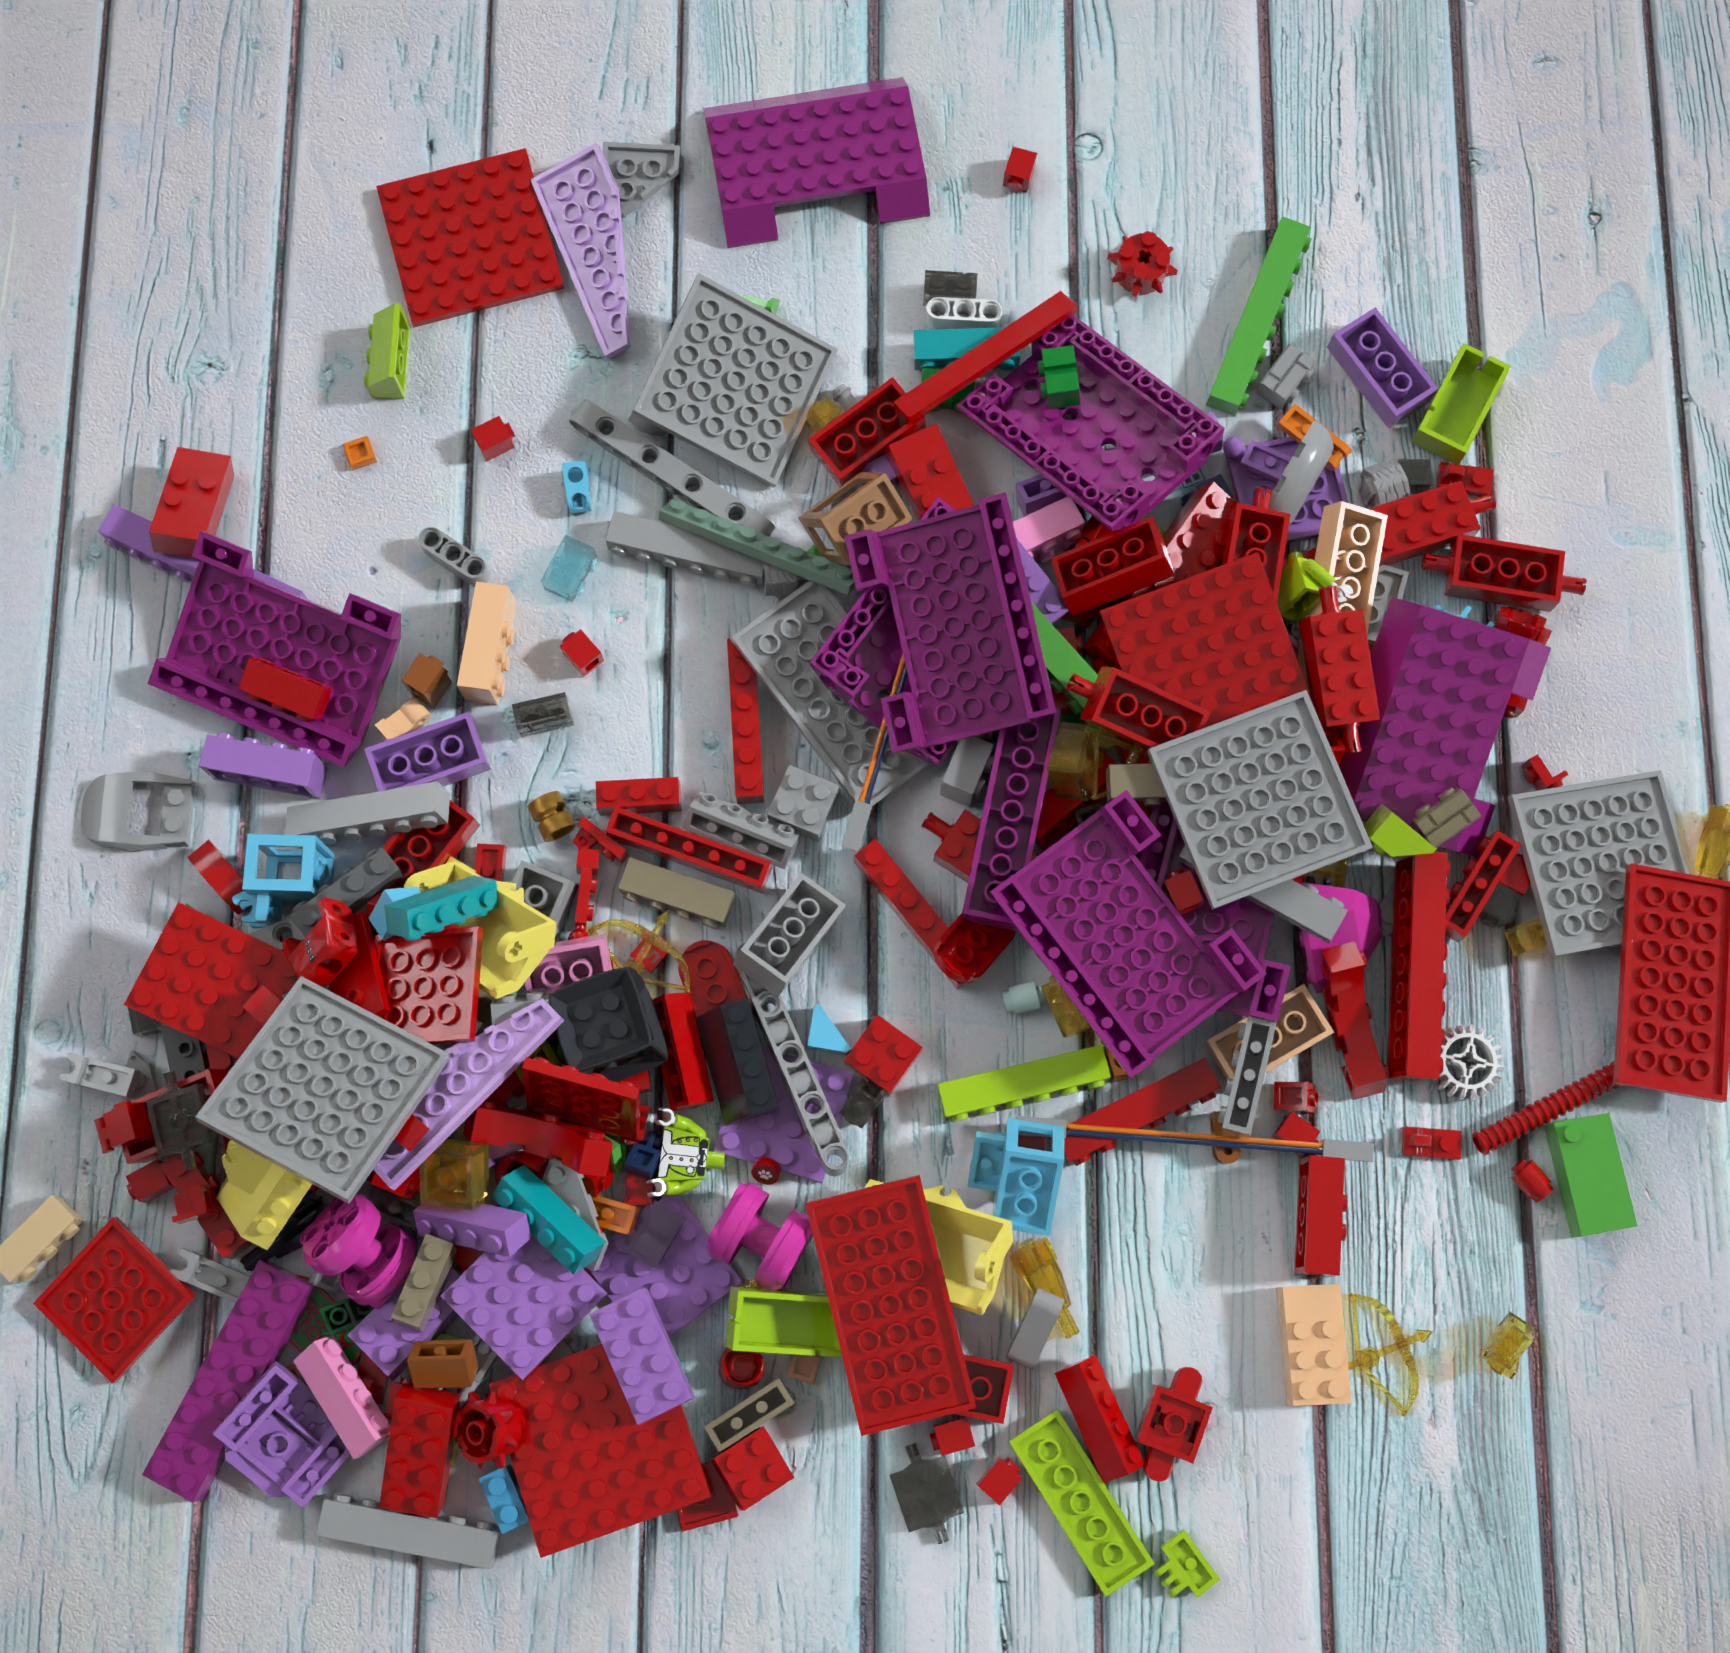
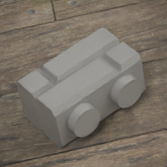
(1285, 376)

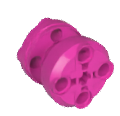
(745, 1227)
(350, 1242)

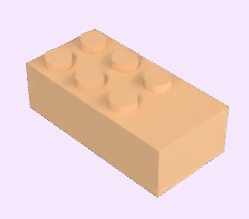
(487, 644)
(1297, 1029)
(1313, 1345)

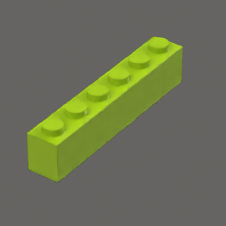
(1023, 1082)

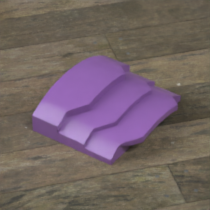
(282, 1437)

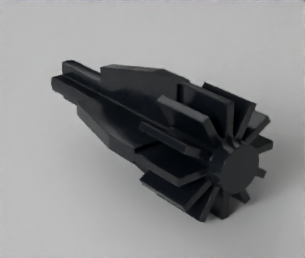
(289, 1237)

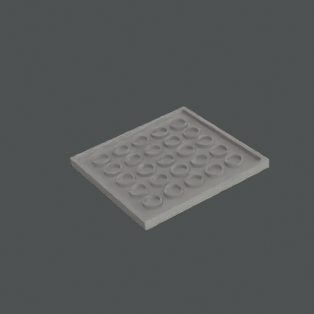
(735, 380)
(1259, 799)
(1579, 850)
(323, 1089)

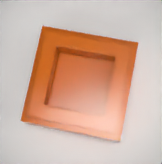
(359, 453)

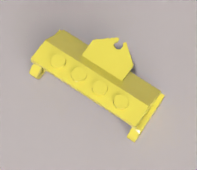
(513, 933)
(258, 1194)
(969, 1248)

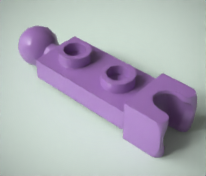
(1258, 458)

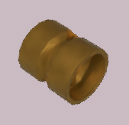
(550, 813)

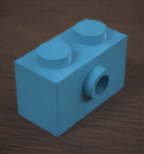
(505, 1498)

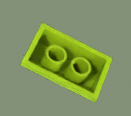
(388, 353)
(1394, 836)

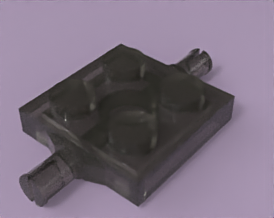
(175, 1121)
(926, 1493)

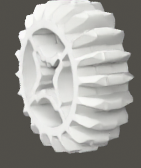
(1489, 1064)

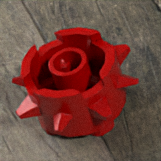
(1142, 263)
(488, 1429)

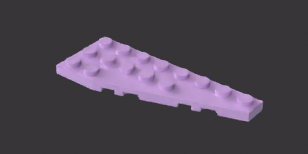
(586, 222)
(467, 1082)

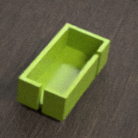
(1460, 404)
(781, 1322)

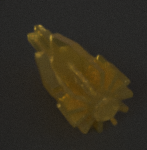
(1714, 843)
(1039, 1269)

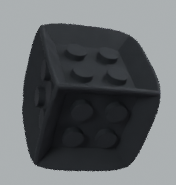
(609, 1025)

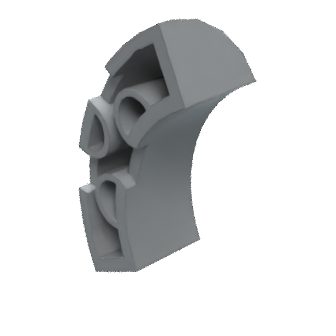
(1302, 471)

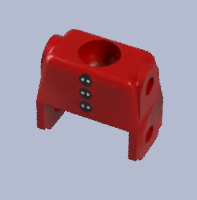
(327, 946)

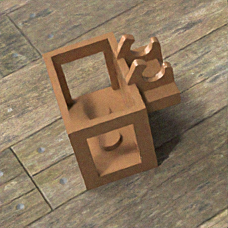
(870, 507)

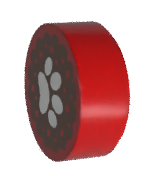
(766, 1170)

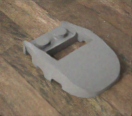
(108, 808)

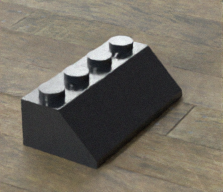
(737, 1062)

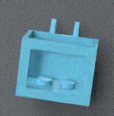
(271, 893)
(1021, 1177)

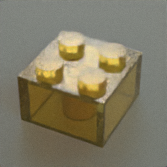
(1073, 762)
(456, 1175)

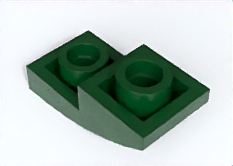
(343, 1315)

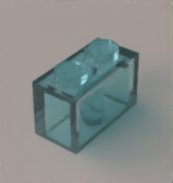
(569, 568)

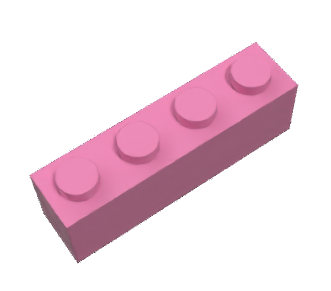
(343, 1396)

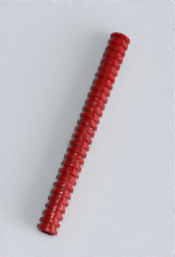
(1545, 1110)

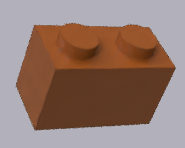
(427, 680)
(442, 1364)

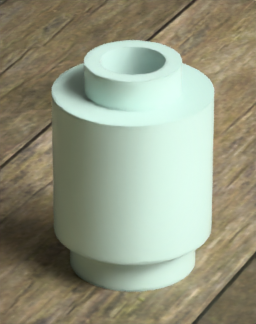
(1023, 997)

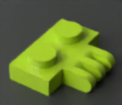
(1185, 1566)

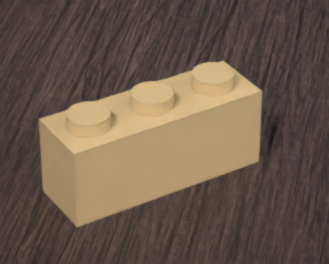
(38, 1239)

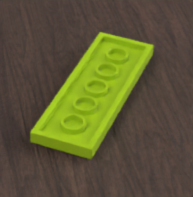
(1081, 1502)

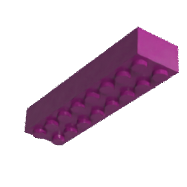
(1009, 816)
(242, 1352)

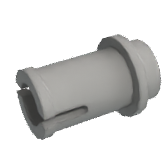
(844, 397)

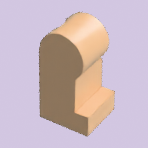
(405, 720)

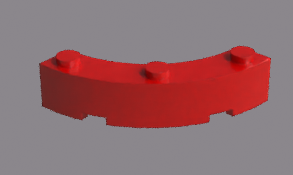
(1349, 1019)
(542, 1135)

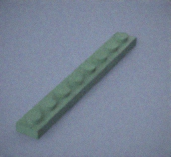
(758, 545)

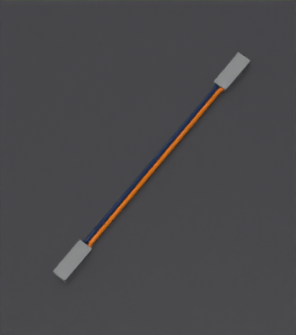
(861, 810)
(1330, 1148)

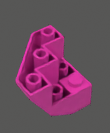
(1360, 925)

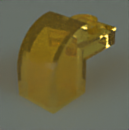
(1507, 1345)

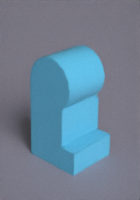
(577, 486)

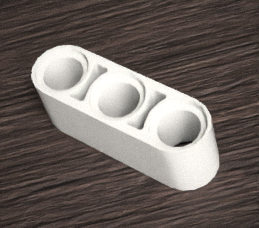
(953, 306)

